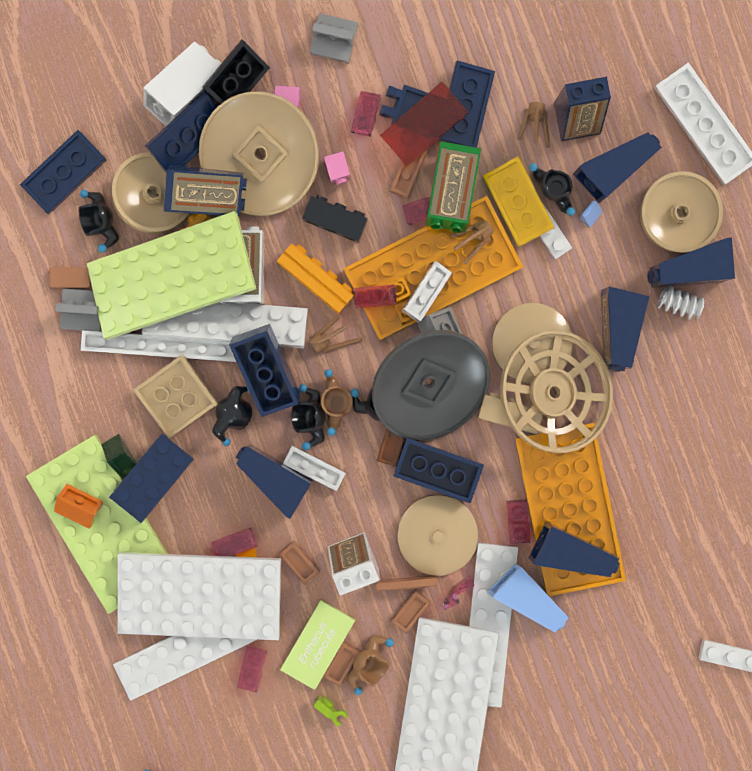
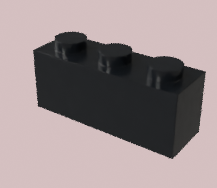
(335, 218)

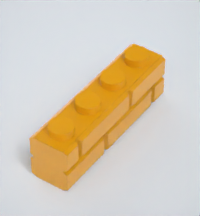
(315, 279)

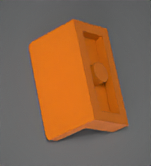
(77, 506)

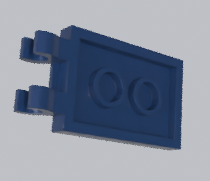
(404, 101)

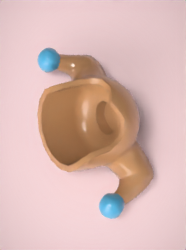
(335, 402)
(369, 664)

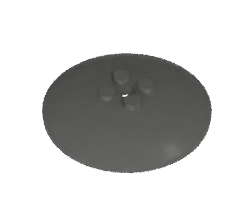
(445, 404)

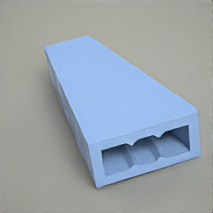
(526, 597)

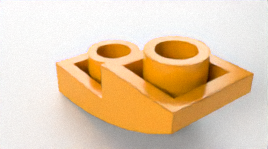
(402, 297)

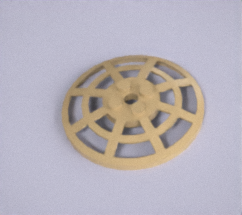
(566, 391)

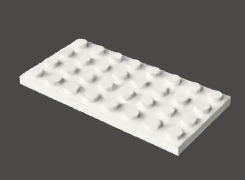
(199, 596)
(446, 697)

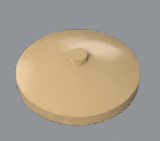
(140, 195)
(681, 212)
(521, 324)
(437, 535)

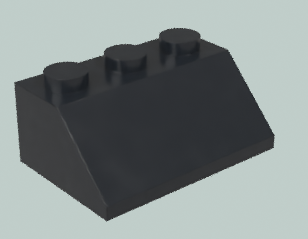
(236, 74)

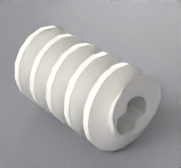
(681, 302)

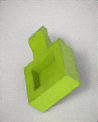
(326, 707)

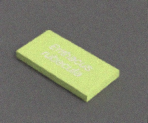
(317, 644)

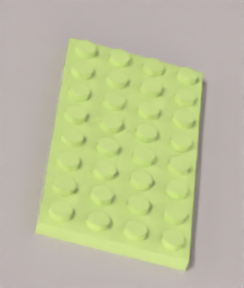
(171, 275)
(112, 527)

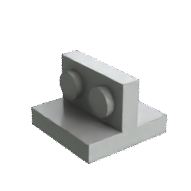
(333, 38)
(78, 311)
(440, 320)

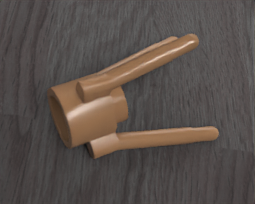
(537, 114)
(482, 231)
(321, 341)

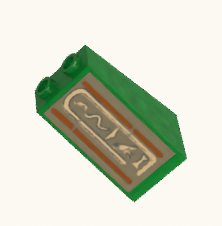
(453, 187)

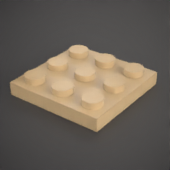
(175, 396)

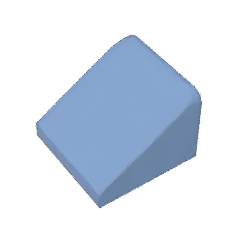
(591, 213)

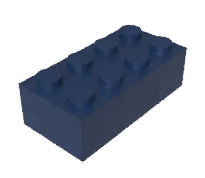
(265, 370)
(438, 470)
(151, 478)

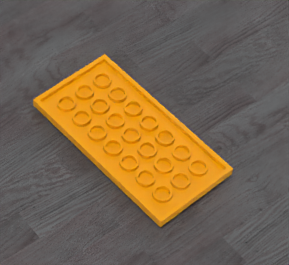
(416, 253)
(573, 496)

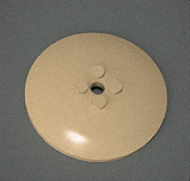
(268, 123)

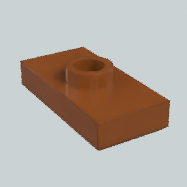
(390, 448)

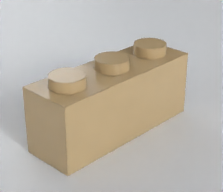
(492, 410)

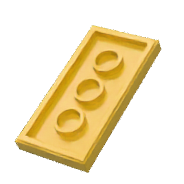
(518, 201)

